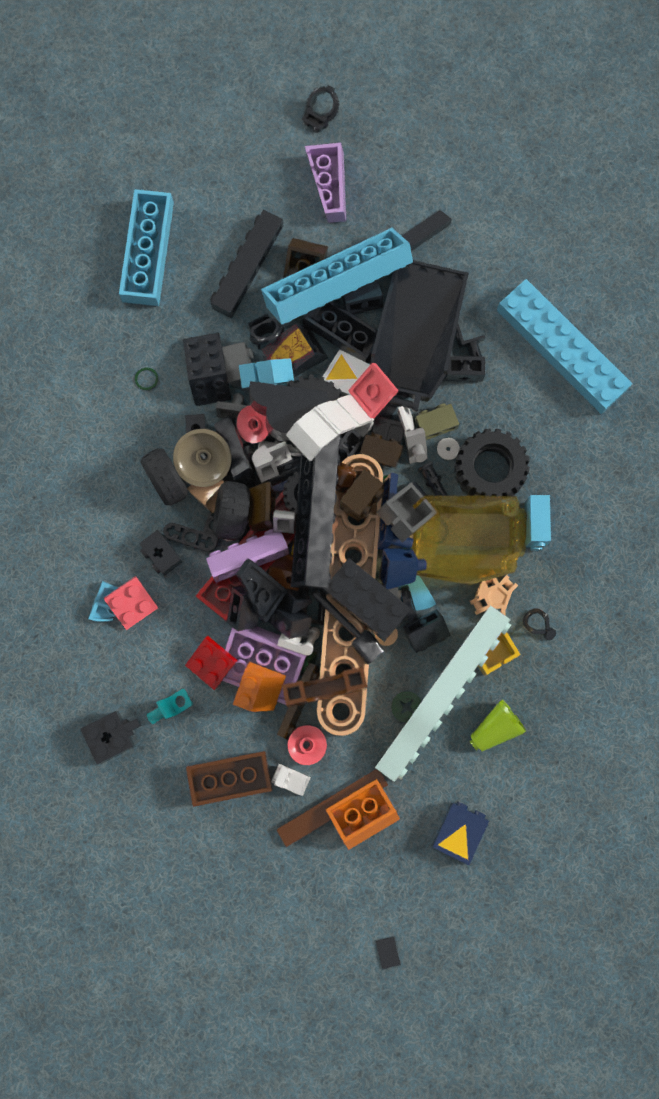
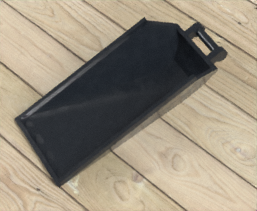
(418, 329)

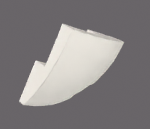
(406, 419)

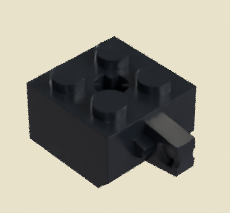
(119, 742)

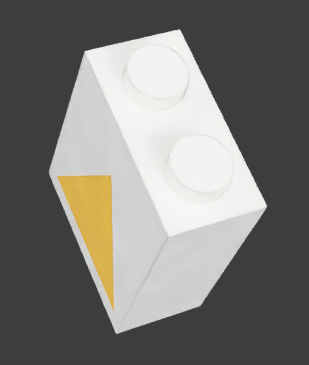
(345, 371)

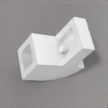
(267, 460)
(290, 779)

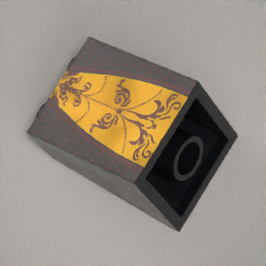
(299, 345)

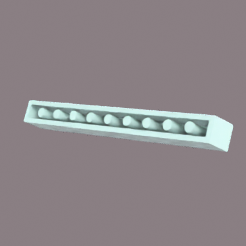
(443, 693)

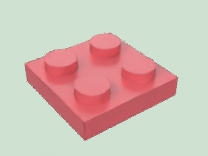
(373, 390)
(131, 603)

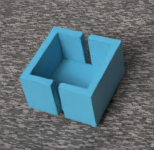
(270, 371)

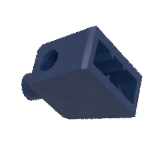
(399, 567)

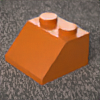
(259, 688)

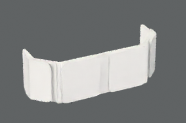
(327, 422)

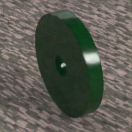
(309, 659)

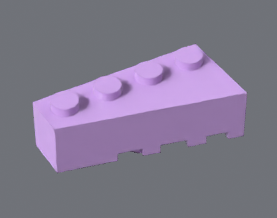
(328, 171)

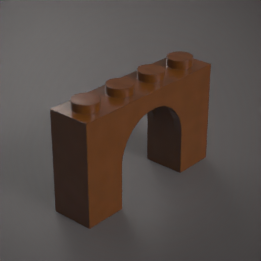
(310, 691)

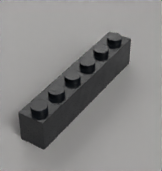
(247, 263)

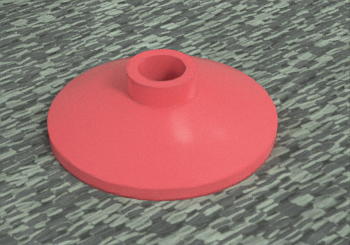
(247, 427)
(316, 748)

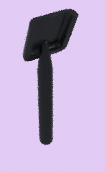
(364, 643)

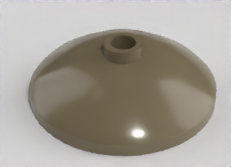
(193, 467)

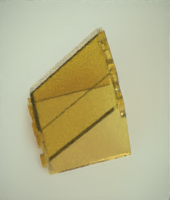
(471, 538)

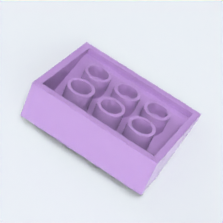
(261, 648)

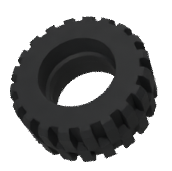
(499, 443)

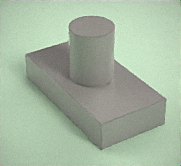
(416, 445)

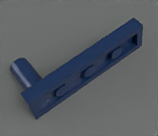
(386, 535)

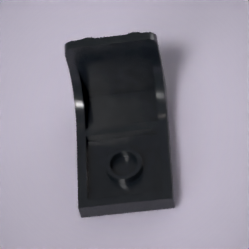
(206, 369)

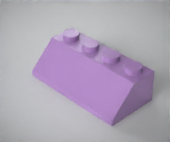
(259, 550)

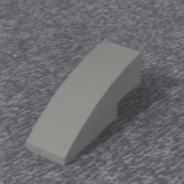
(284, 521)

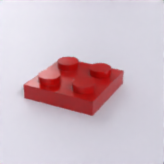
(211, 662)

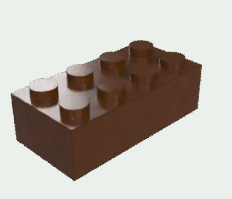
(229, 778)

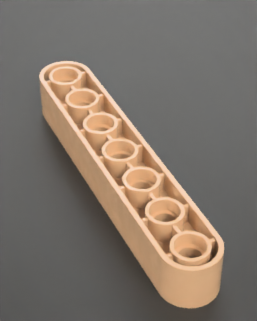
(334, 649)

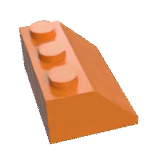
(362, 814)

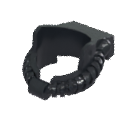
(316, 121)
(262, 326)

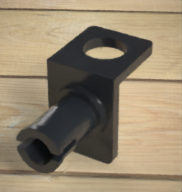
(472, 344)

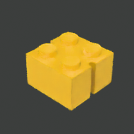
(503, 653)

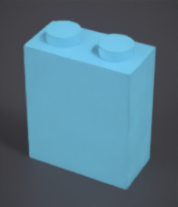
(538, 522)

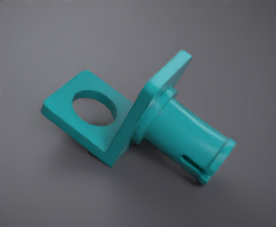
(168, 708)

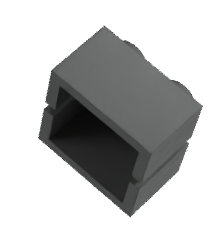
(401, 514)

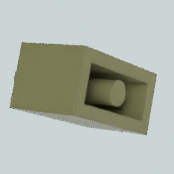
(437, 421)

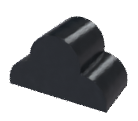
(283, 405)

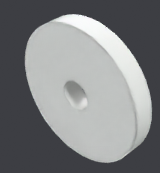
(448, 442)

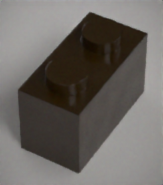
(383, 451)

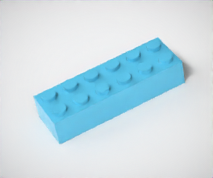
(146, 247)

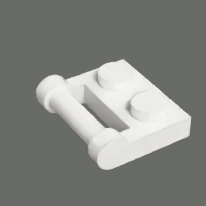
(295, 645)

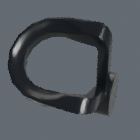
(549, 633)

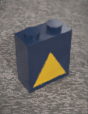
(460, 832)

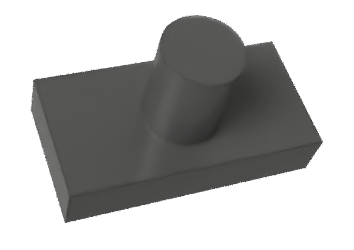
(224, 409)

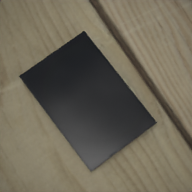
(388, 952)

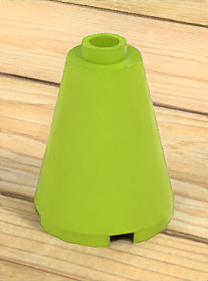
(497, 728)

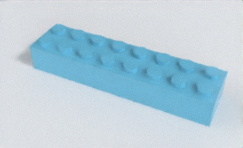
(337, 275)
(564, 346)

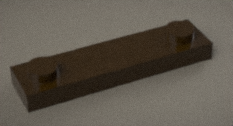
(293, 713)

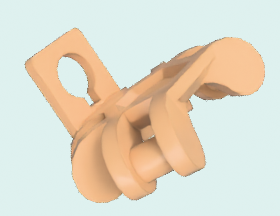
(495, 595)

